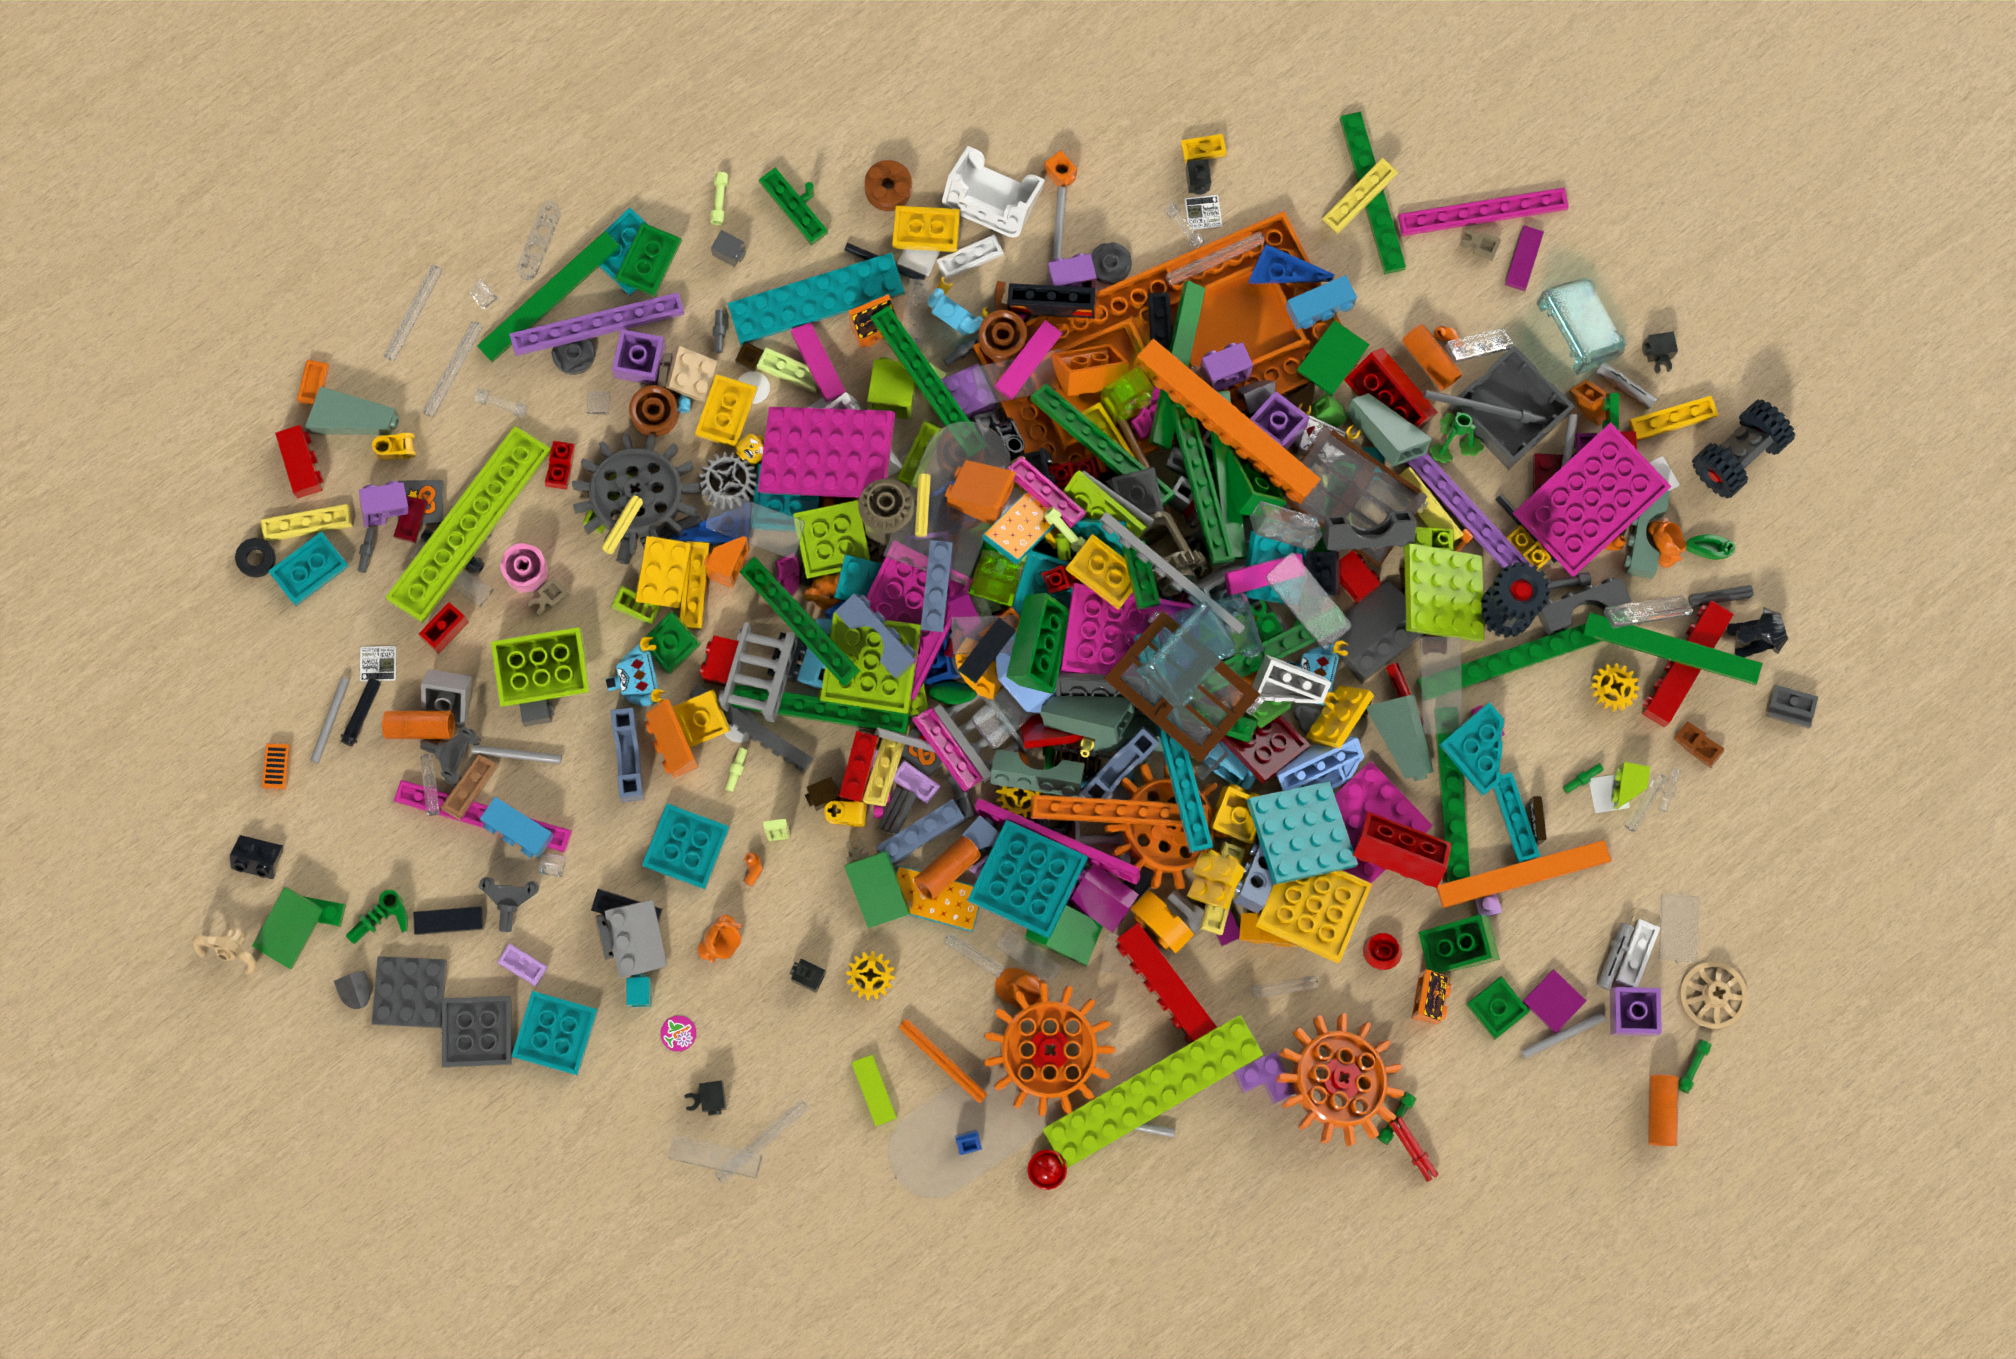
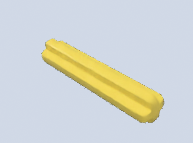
(922, 505)
(622, 524)

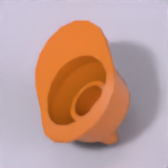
(1017, 979)

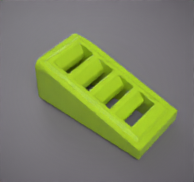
(632, 612)

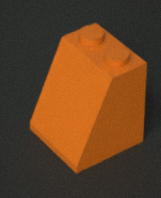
(980, 490)

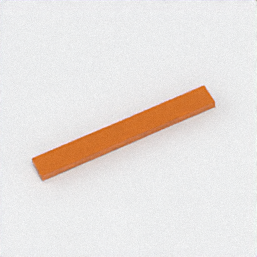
(1107, 810)
(1523, 874)

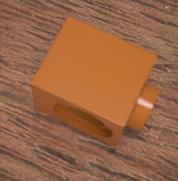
(1059, 161)

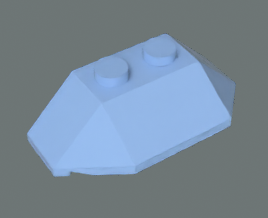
(1028, 698)
(1322, 765)

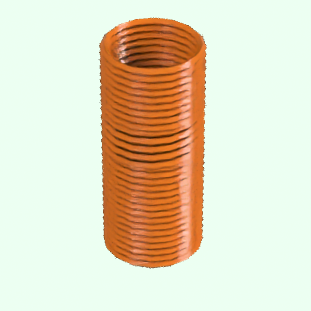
(1435, 360)
(422, 724)
(946, 869)
(1664, 1116)

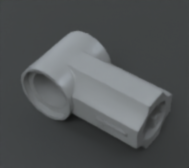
(1188, 913)

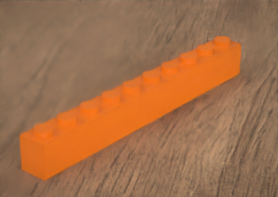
(1227, 422)

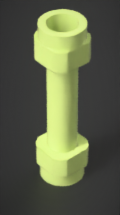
(720, 182)
(1053, 517)

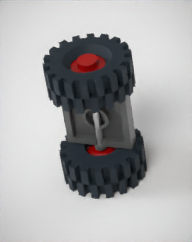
(1724, 465)
(1514, 599)

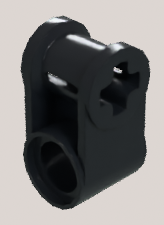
(1009, 433)

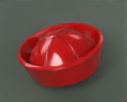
(1388, 952)
(1046, 1169)

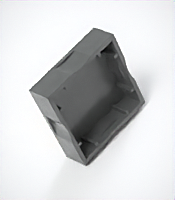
(1515, 385)

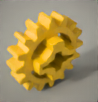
(1616, 695)
(1010, 794)
(869, 985)

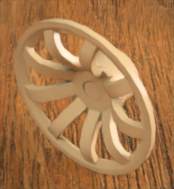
(1714, 994)

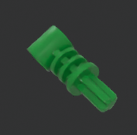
(375, 915)

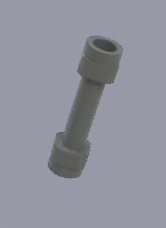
(1582, 580)

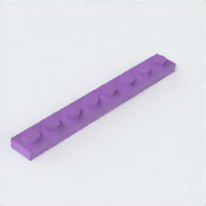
(596, 324)
(1465, 511)

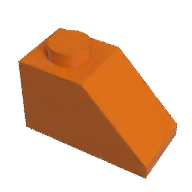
(1590, 399)

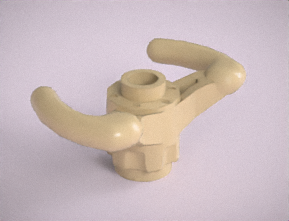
(226, 947)

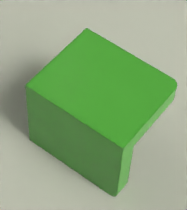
(1329, 411)

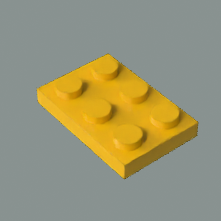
(926, 228)
(726, 411)
(662, 571)
(1102, 571)
(1337, 723)

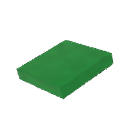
(672, 641)
(1498, 1007)

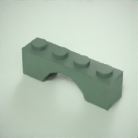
(1642, 557)
(1062, 779)

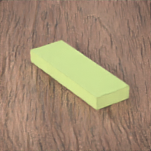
(787, 369)
(776, 830)

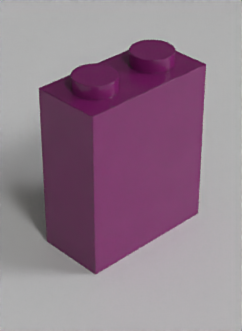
(1102, 897)

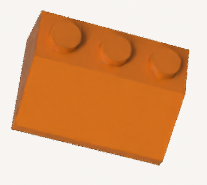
(1088, 368)
(670, 740)

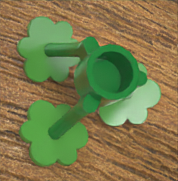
(1455, 426)

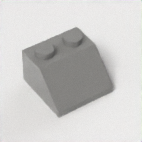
(447, 693)

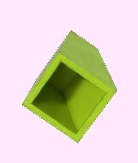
(891, 388)

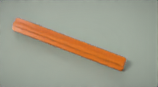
(943, 1061)

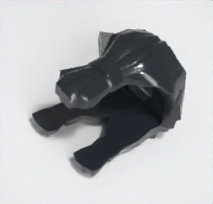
(1762, 633)

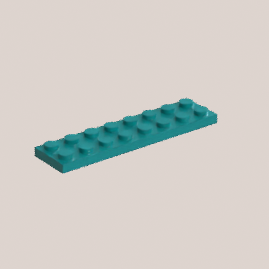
(815, 298)

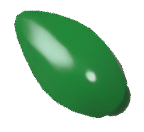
(1710, 546)
(952, 692)

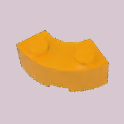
(988, 684)
(1166, 926)
(1253, 934)

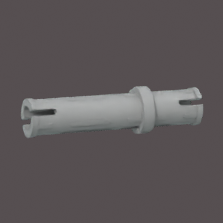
(1633, 390)
(1614, 958)

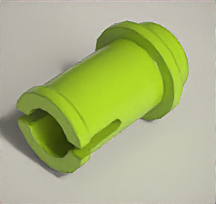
(1063, 547)

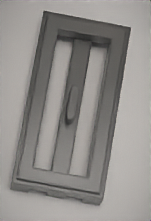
(894, 814)

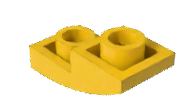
(1531, 550)

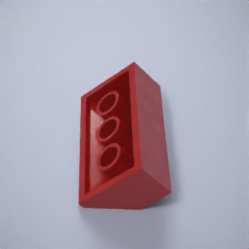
(1390, 385)
(1402, 850)

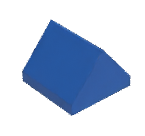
(968, 1142)

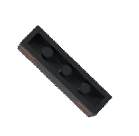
(1052, 300)

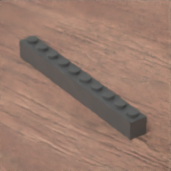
(766, 737)

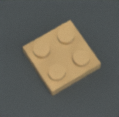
(691, 374)

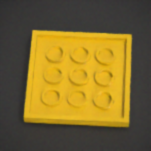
(1316, 912)

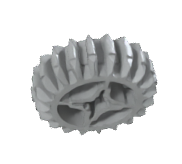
(732, 472)

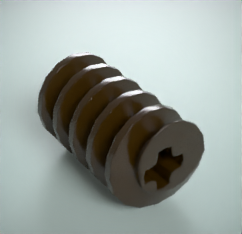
(1091, 764)

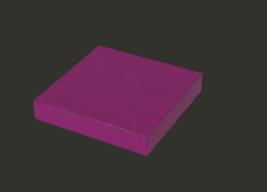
(1554, 1001)

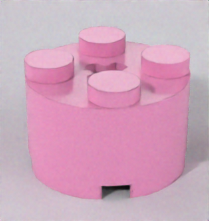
(533, 576)

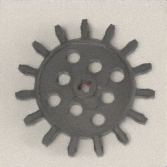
(641, 461)

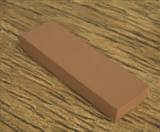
(469, 787)

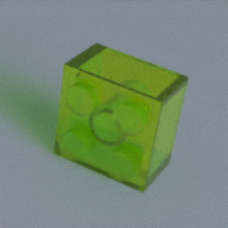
(1127, 394)
(996, 578)

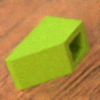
(1434, 538)
(1631, 781)

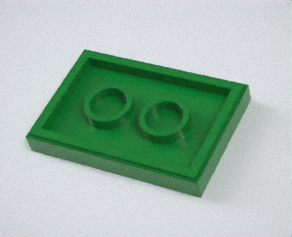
(648, 259)
(1333, 358)
(877, 889)
(288, 927)

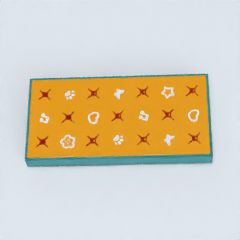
(1019, 528)
(947, 908)

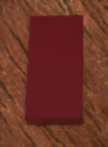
(410, 524)

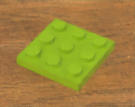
(830, 535)

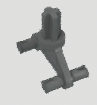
(451, 752)
(507, 899)

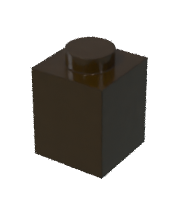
(822, 793)

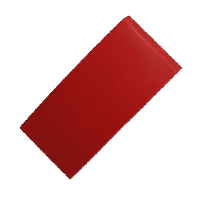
(560, 465)
(1065, 471)
(1059, 579)

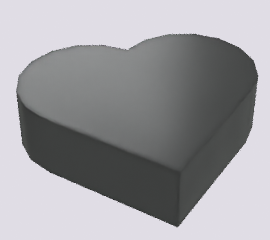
(1306, 716)

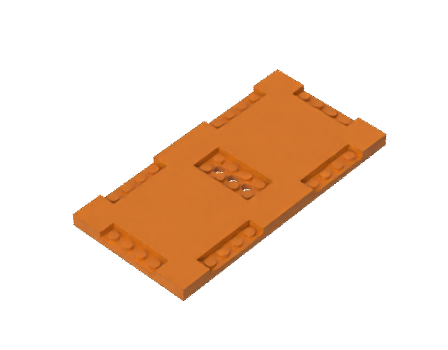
(1229, 314)

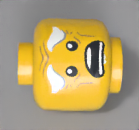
(750, 448)

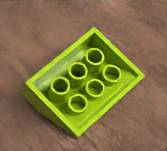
(540, 666)

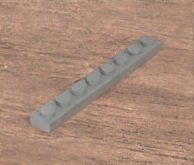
(1163, 568)

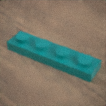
(1515, 819)

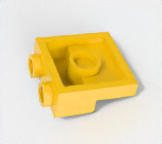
(1234, 814)
(1215, 879)

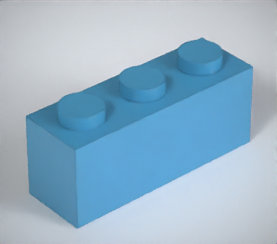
(1321, 303)
(516, 828)

